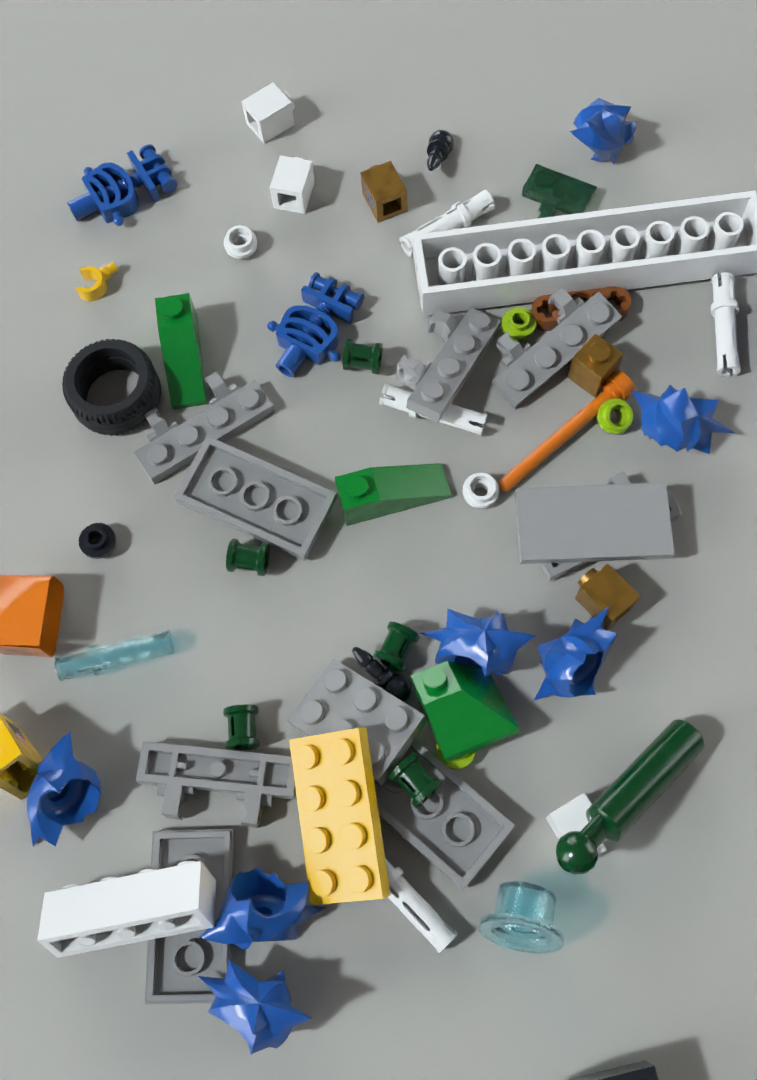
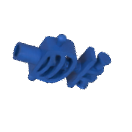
(149, 173)
(302, 325)

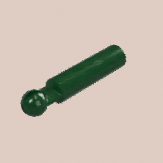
(630, 795)

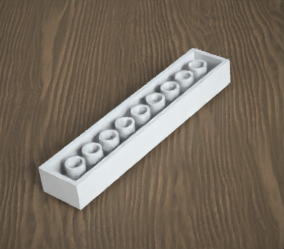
(586, 251)

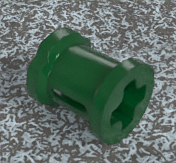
(362, 356)
(248, 557)
(396, 646)
(241, 727)
(415, 780)

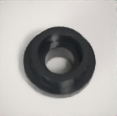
(104, 547)

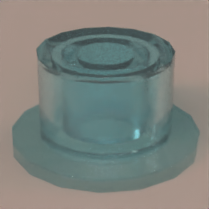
(523, 919)

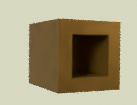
(384, 191)
(594, 364)
(603, 589)

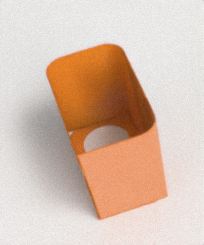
(30, 614)

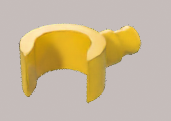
(100, 275)

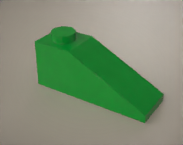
(181, 350)
(390, 490)

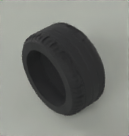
(98, 360)

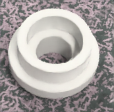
(238, 235)
(484, 481)

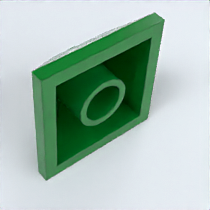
(462, 708)

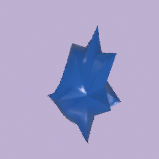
(604, 129)
(679, 420)
(478, 642)
(575, 658)
(61, 792)
(260, 910)
(254, 1007)

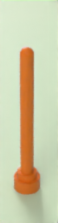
(617, 386)

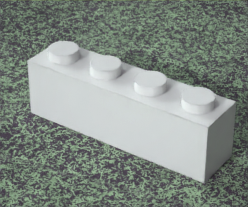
(128, 909)

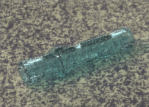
(98, 658)

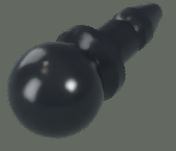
(438, 148)
(386, 679)

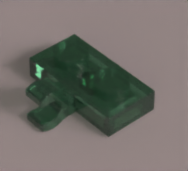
(557, 192)

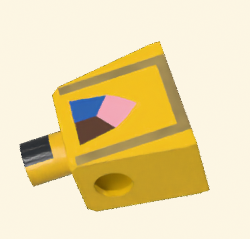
(17, 759)

